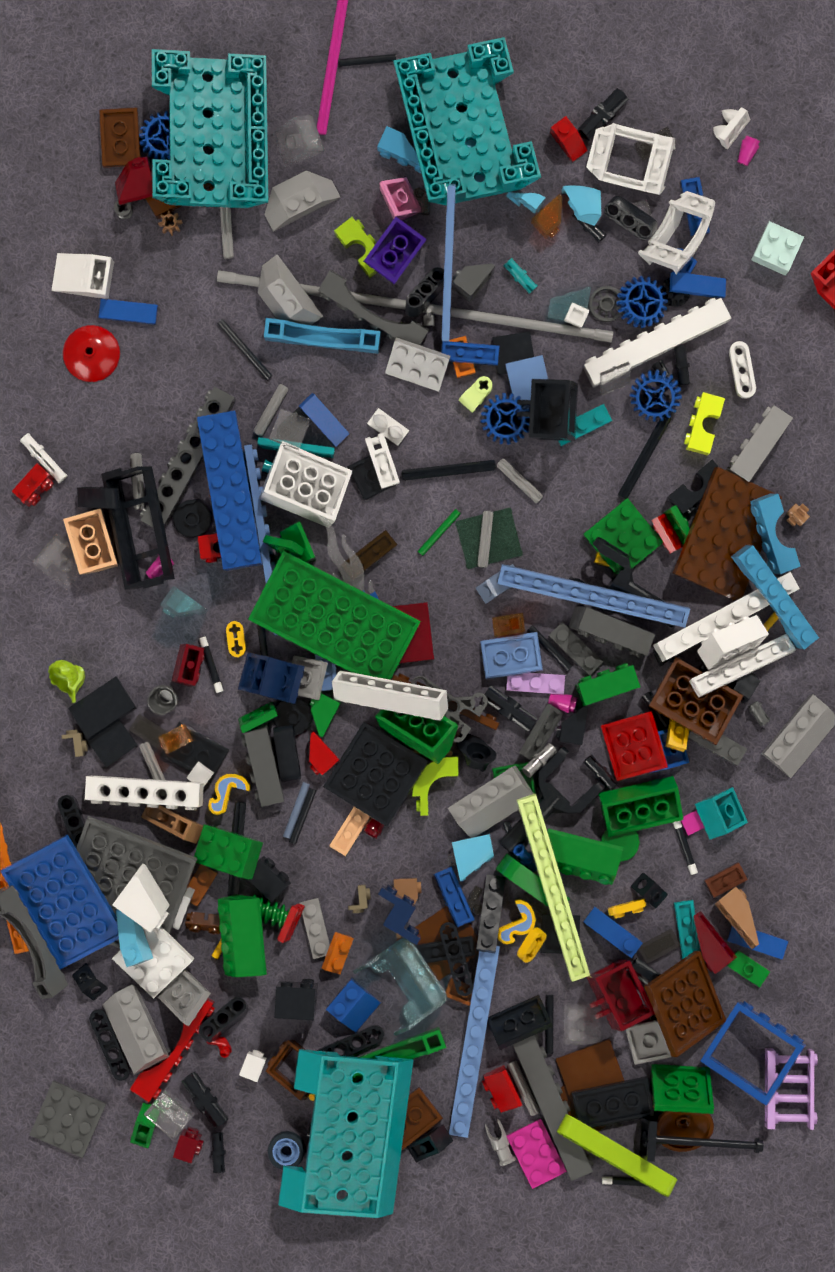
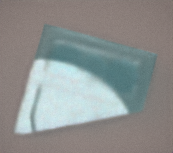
(560, 305)

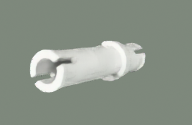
(38, 452)

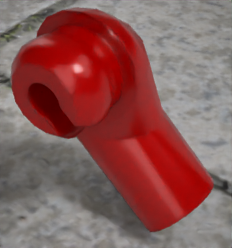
(223, 1045)

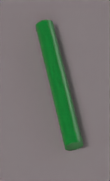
(438, 533)

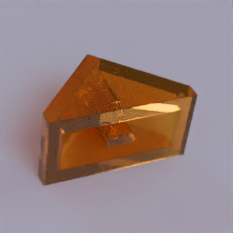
(508, 625)

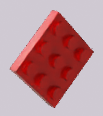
(634, 746)

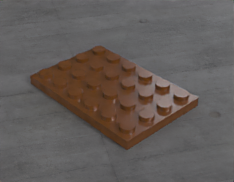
(718, 532)

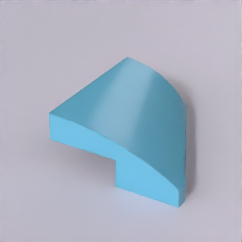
(532, 201)
(584, 202)
(472, 854)

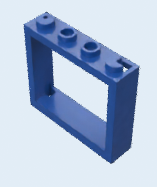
(735, 1078)

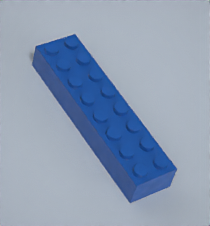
(229, 490)

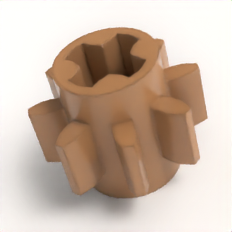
(169, 217)
(797, 514)

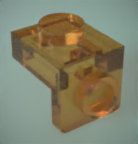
(175, 739)

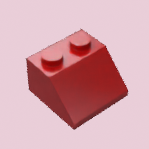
(502, 1089)

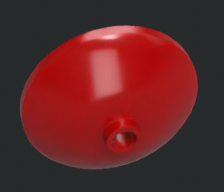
(99, 363)

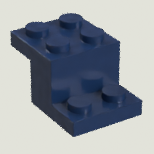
(271, 677)
(400, 914)

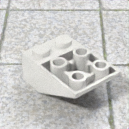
(83, 275)

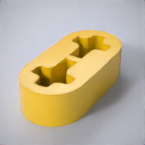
(231, 640)
(531, 945)

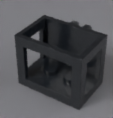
(551, 409)

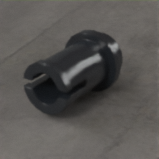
(661, 367)

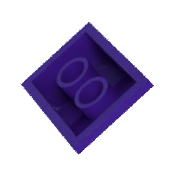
(394, 250)

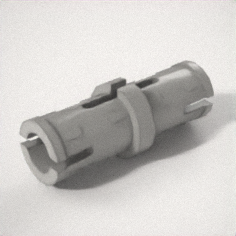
(539, 760)

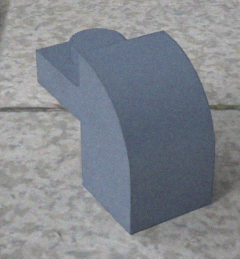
(490, 589)

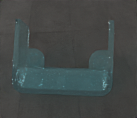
(413, 977)

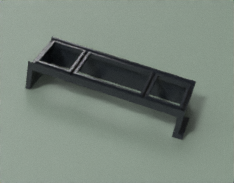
(122, 530)

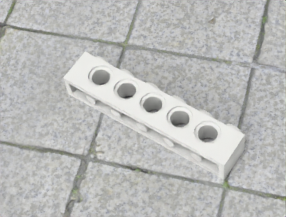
(95, 786)

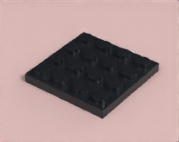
(376, 774)

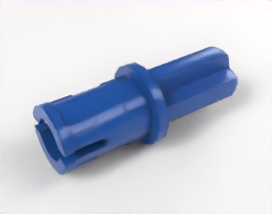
(525, 856)

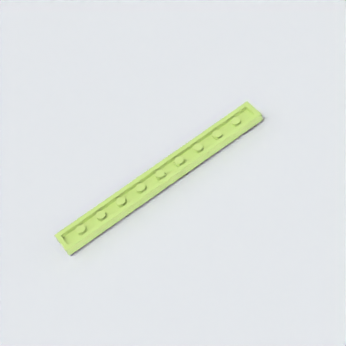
(553, 887)

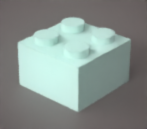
(777, 248)

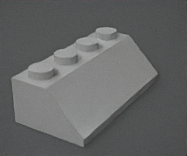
(800, 735)
(490, 802)
(135, 1029)

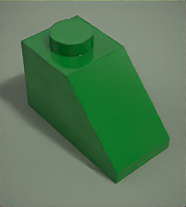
(323, 712)
(143, 1128)

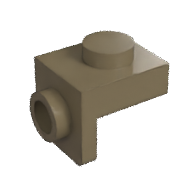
(80, 744)
(364, 895)

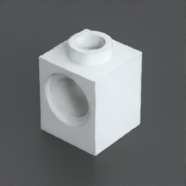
(253, 1065)

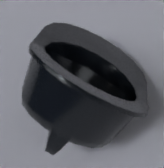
(476, 752)

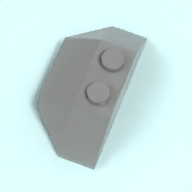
(298, 198)
(285, 295)

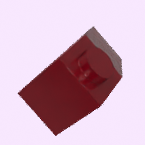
(713, 947)

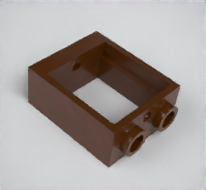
(275, 1062)

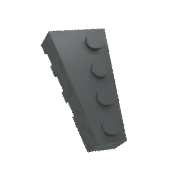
(611, 630)
(264, 765)

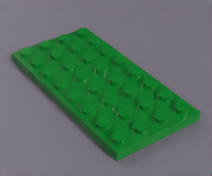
(333, 619)

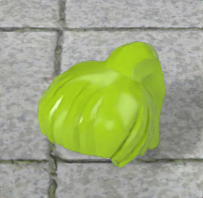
(67, 677)

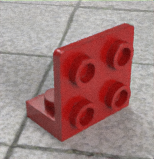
(33, 485)

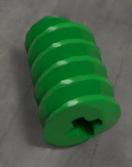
(273, 913)

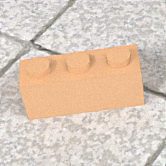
(90, 542)

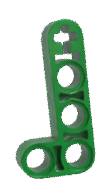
(522, 877)

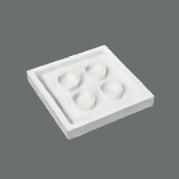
(167, 962)

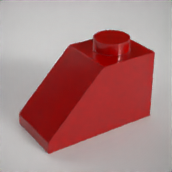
(568, 138)
(320, 755)

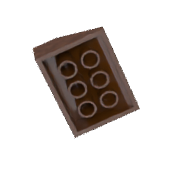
(702, 715)

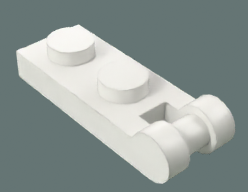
(382, 461)

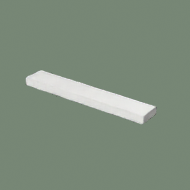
(742, 665)

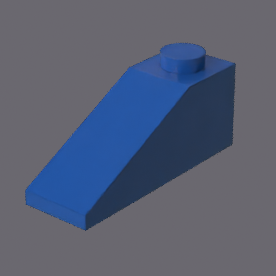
(613, 932)

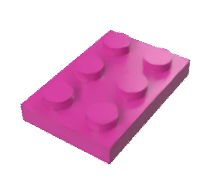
(536, 1153)

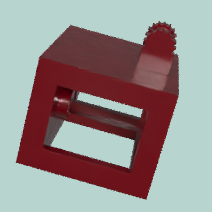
(619, 996)

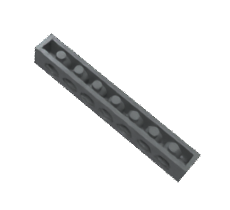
(213, 397)

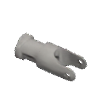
(501, 1146)

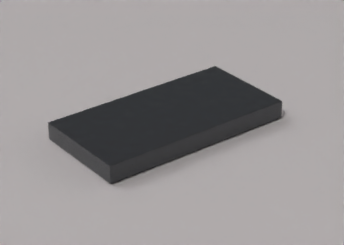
(614, 1102)

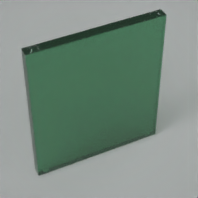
(503, 542)

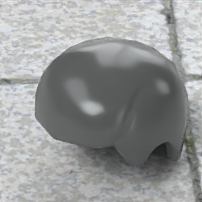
(155, 701)

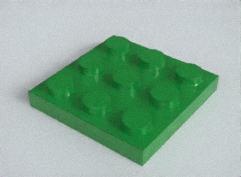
(627, 531)
(682, 1089)

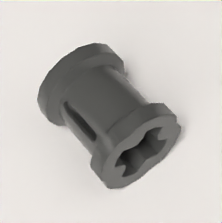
(123, 215)

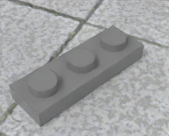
(315, 928)

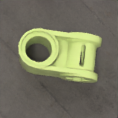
(474, 395)

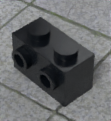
(269, 879)

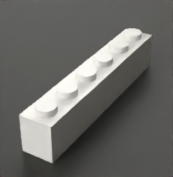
(390, 695)

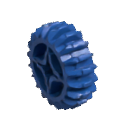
(157, 138)
(658, 301)
(666, 382)
(493, 430)

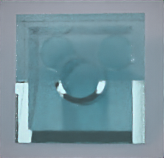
(180, 605)

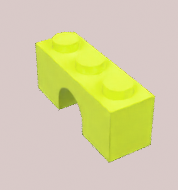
(698, 439)

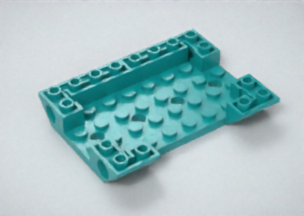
(441, 130)
(234, 132)
(372, 1138)

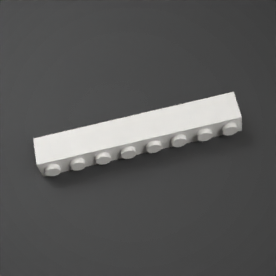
(660, 340)
(718, 620)

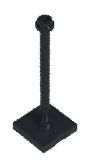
(649, 1140)

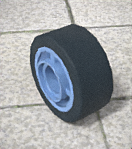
(288, 1139)

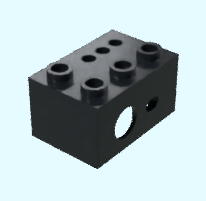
(296, 1000)

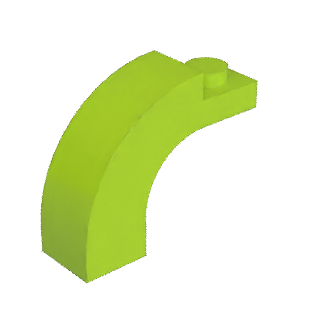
(433, 771)

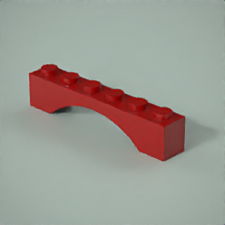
(149, 1080)

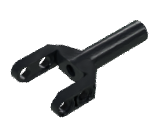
(623, 579)
(550, 801)

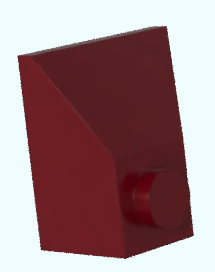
(134, 181)

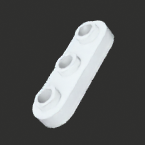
(743, 360)

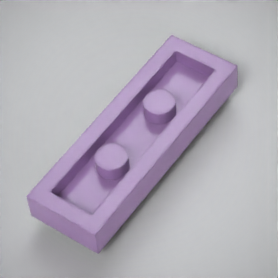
(536, 683)

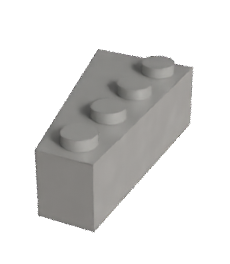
(760, 443)

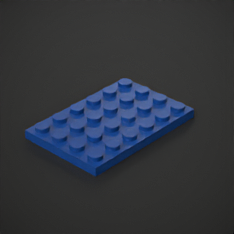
(63, 901)

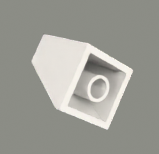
(143, 900)

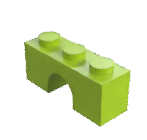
(352, 233)

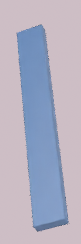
(448, 265)

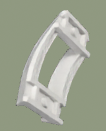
(657, 164)
(670, 257)

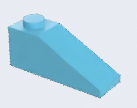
(132, 941)

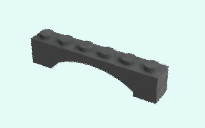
(335, 288)
(48, 977)

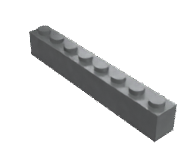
(551, 1105)

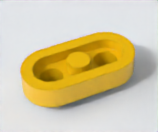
(619, 910)

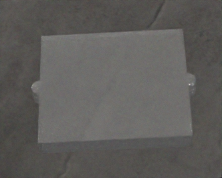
(615, 378)
(289, 429)

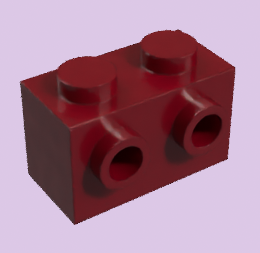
(188, 665)
(188, 1145)

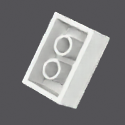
(732, 641)

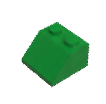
(297, 534)

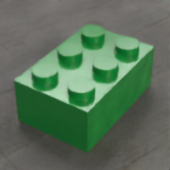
(607, 684)
(228, 852)

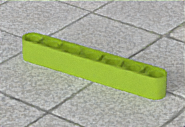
(616, 1155)

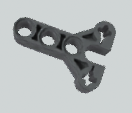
(462, 703)

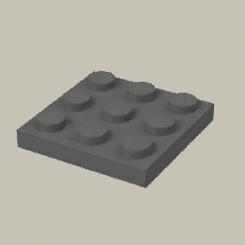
(68, 1119)

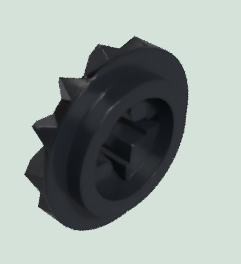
(678, 300)

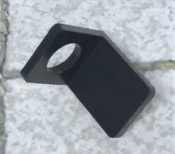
(651, 892)
(87, 981)

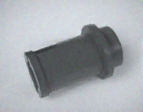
(758, 713)

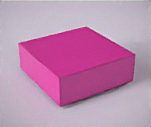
(692, 823)

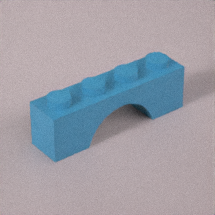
(766, 512)

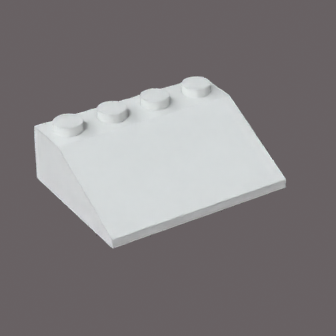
(305, 484)

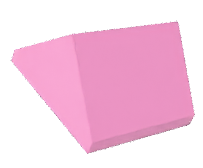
(399, 198)

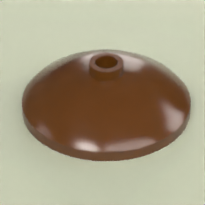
(693, 1126)

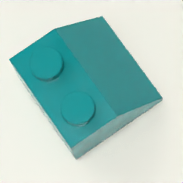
(721, 813)

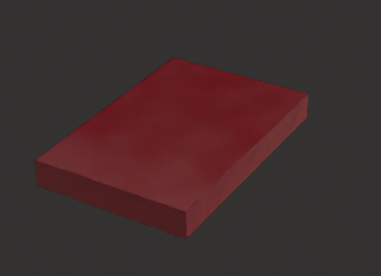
(421, 644)

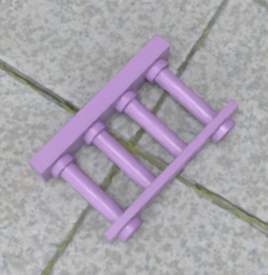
(772, 1117)

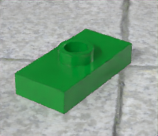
(678, 522)
(283, 545)
(749, 969)

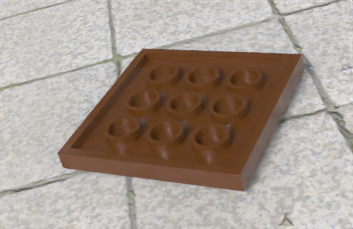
(685, 1003)

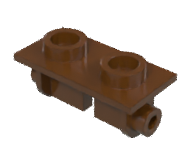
(195, 923)

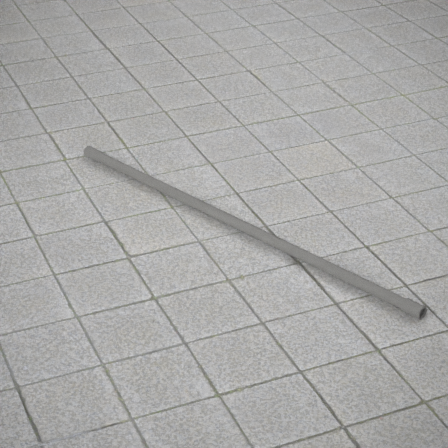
(596, 334)

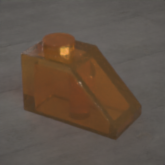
(549, 218)

